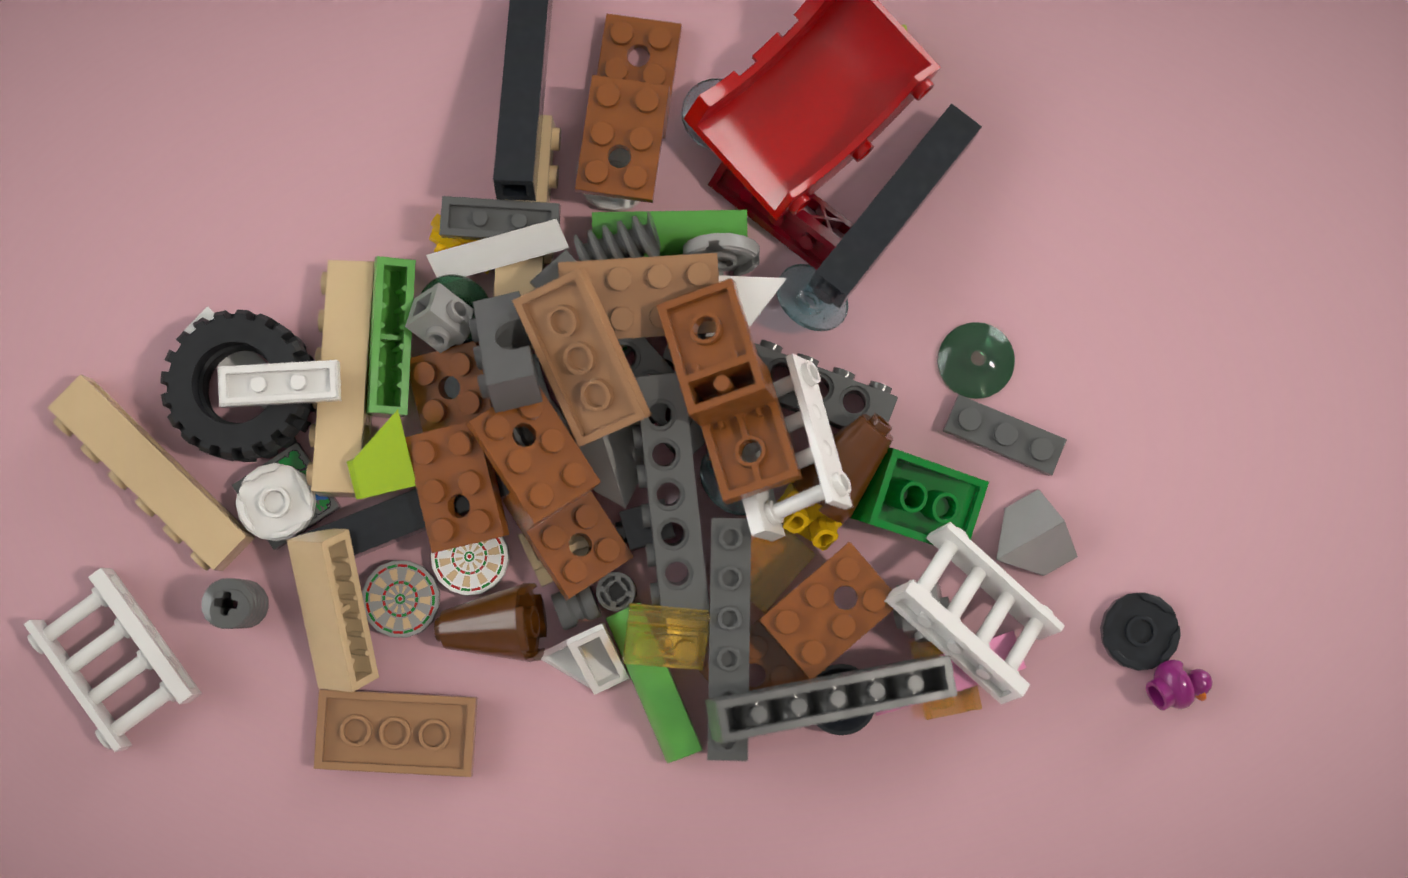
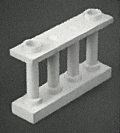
(762, 510)
(950, 636)
(153, 654)

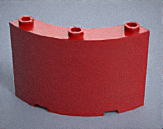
(812, 100)

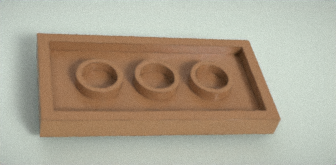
(635, 287)
(581, 357)
(395, 733)

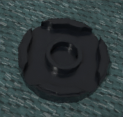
(1140, 631)

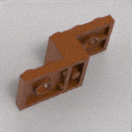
(628, 108)
(729, 391)
(447, 454)
(551, 494)
(808, 628)

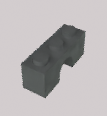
(504, 354)

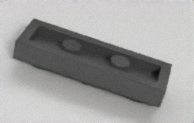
(490, 217)
(1004, 435)

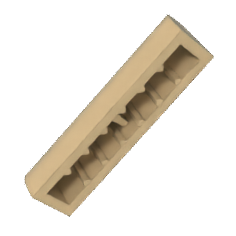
(333, 609)

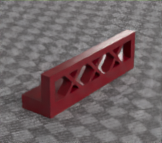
(803, 233)

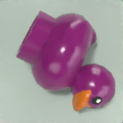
(1175, 687)

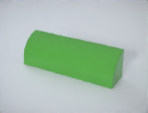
(676, 226)
(389, 337)
(660, 700)

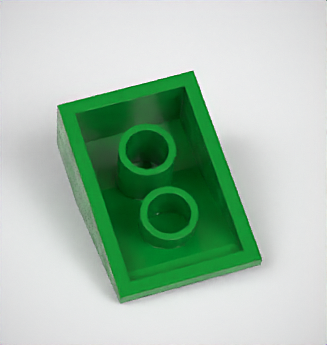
(919, 497)

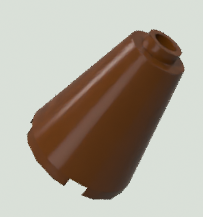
(860, 452)
(496, 625)

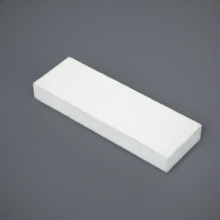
(279, 383)

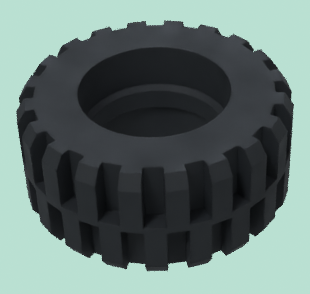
(190, 379)

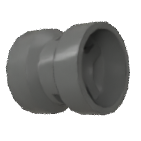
(621, 593)
(578, 607)

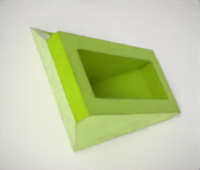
(383, 462)

